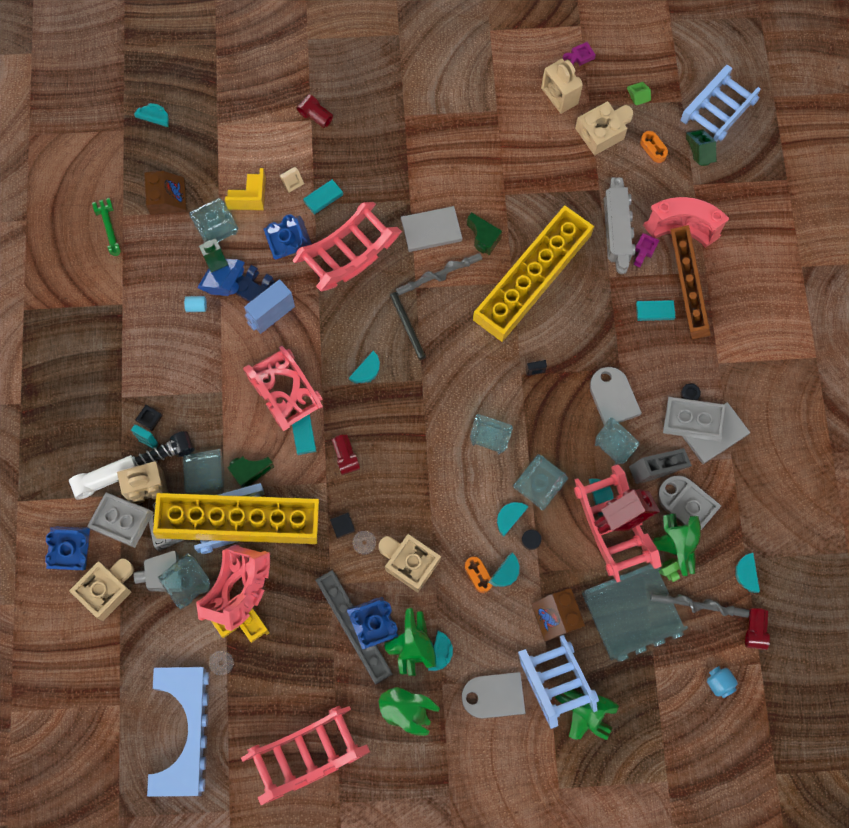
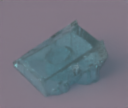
(214, 221)
(490, 433)
(616, 441)
(203, 471)
(540, 482)
(184, 581)

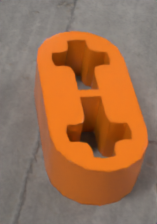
(654, 146)
(474, 577)

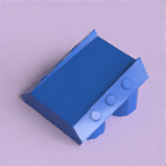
(287, 236)
(223, 280)
(67, 548)
(373, 622)

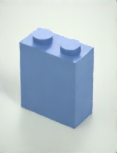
(269, 307)

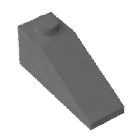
(659, 465)

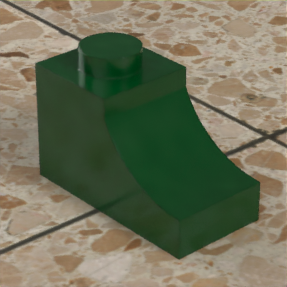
(702, 147)
(486, 234)
(213, 255)
(248, 471)

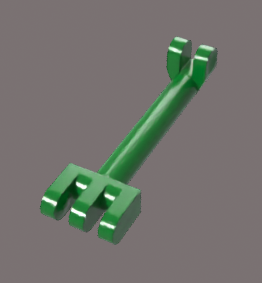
(113, 248)

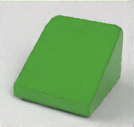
(639, 93)

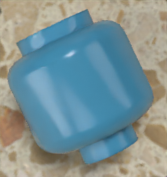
(722, 682)

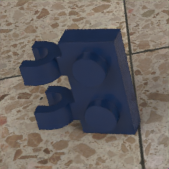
(248, 289)

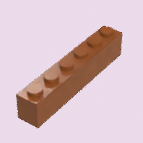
(690, 282)

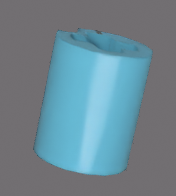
(195, 304)

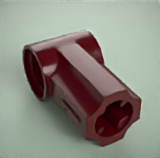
(312, 109)
(346, 459)
(757, 634)

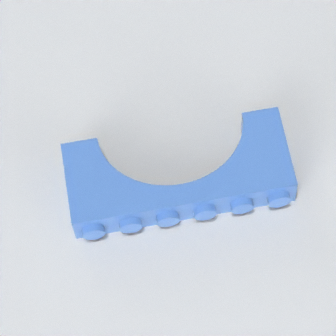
(185, 775)

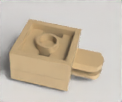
(562, 85)
(610, 126)
(142, 482)
(409, 560)
(102, 588)

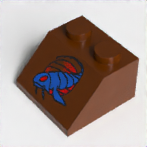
(164, 192)
(558, 615)

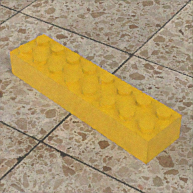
(533, 273)
(236, 518)

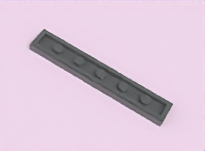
(339, 604)

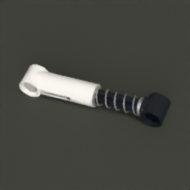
(85, 484)

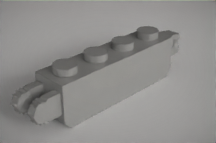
(618, 226)

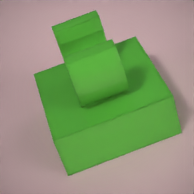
(669, 569)

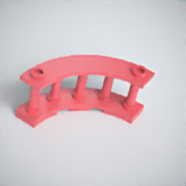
(358, 263)
(642, 540)
(313, 772)

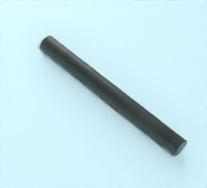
(407, 325)

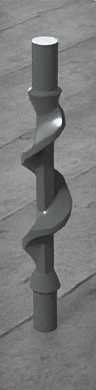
(440, 275)
(696, 606)

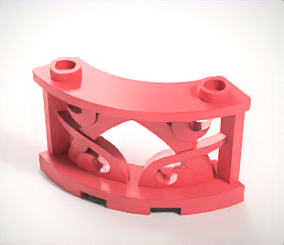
(702, 217)
(280, 412)
(217, 604)

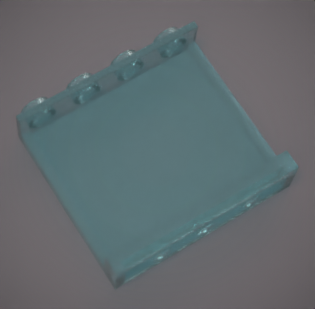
(628, 616)

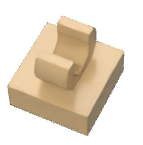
(291, 179)

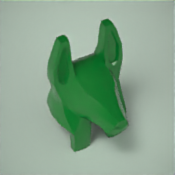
(680, 541)
(412, 645)
(407, 710)
(584, 718)

